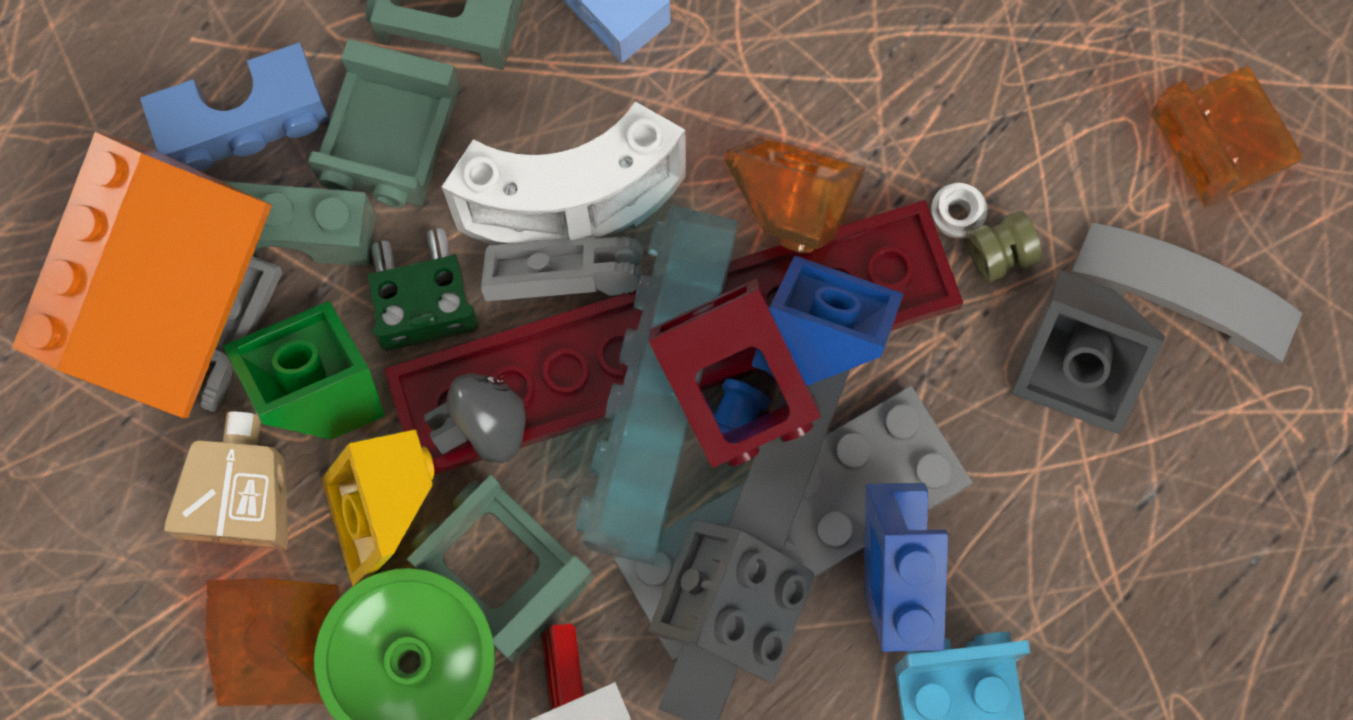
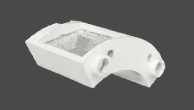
(570, 192)

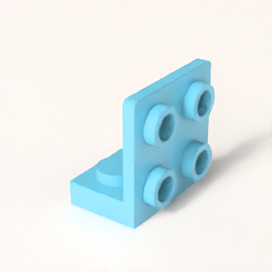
(963, 682)

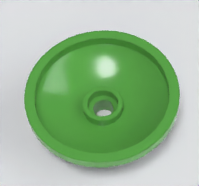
(381, 623)

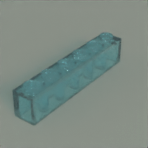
(649, 424)

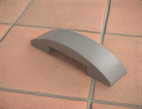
(1190, 286)

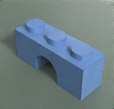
(280, 105)

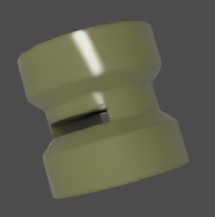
(1004, 246)

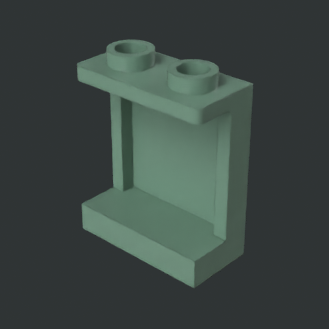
(386, 124)

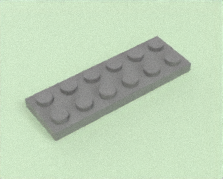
(880, 446)

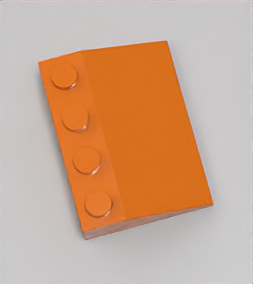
(141, 275)

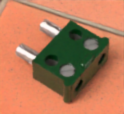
(421, 303)

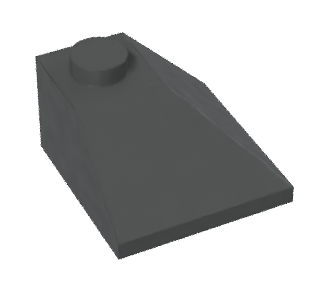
(1088, 354)

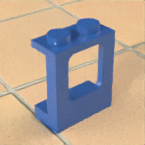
(904, 568)

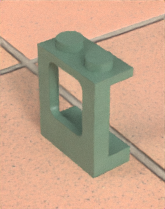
(481, 28)
(540, 598)

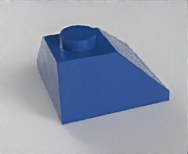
(830, 319)

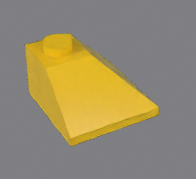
(375, 496)

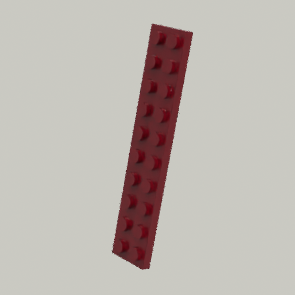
(573, 358)

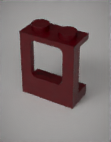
(714, 333)

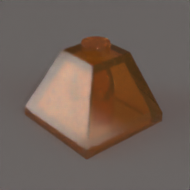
(794, 190)
(265, 639)

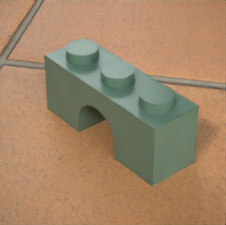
(319, 222)

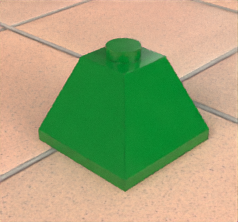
(306, 375)

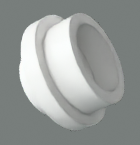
(962, 195)

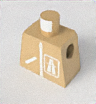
(232, 490)

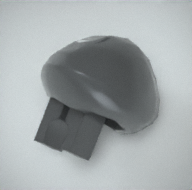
(484, 413)

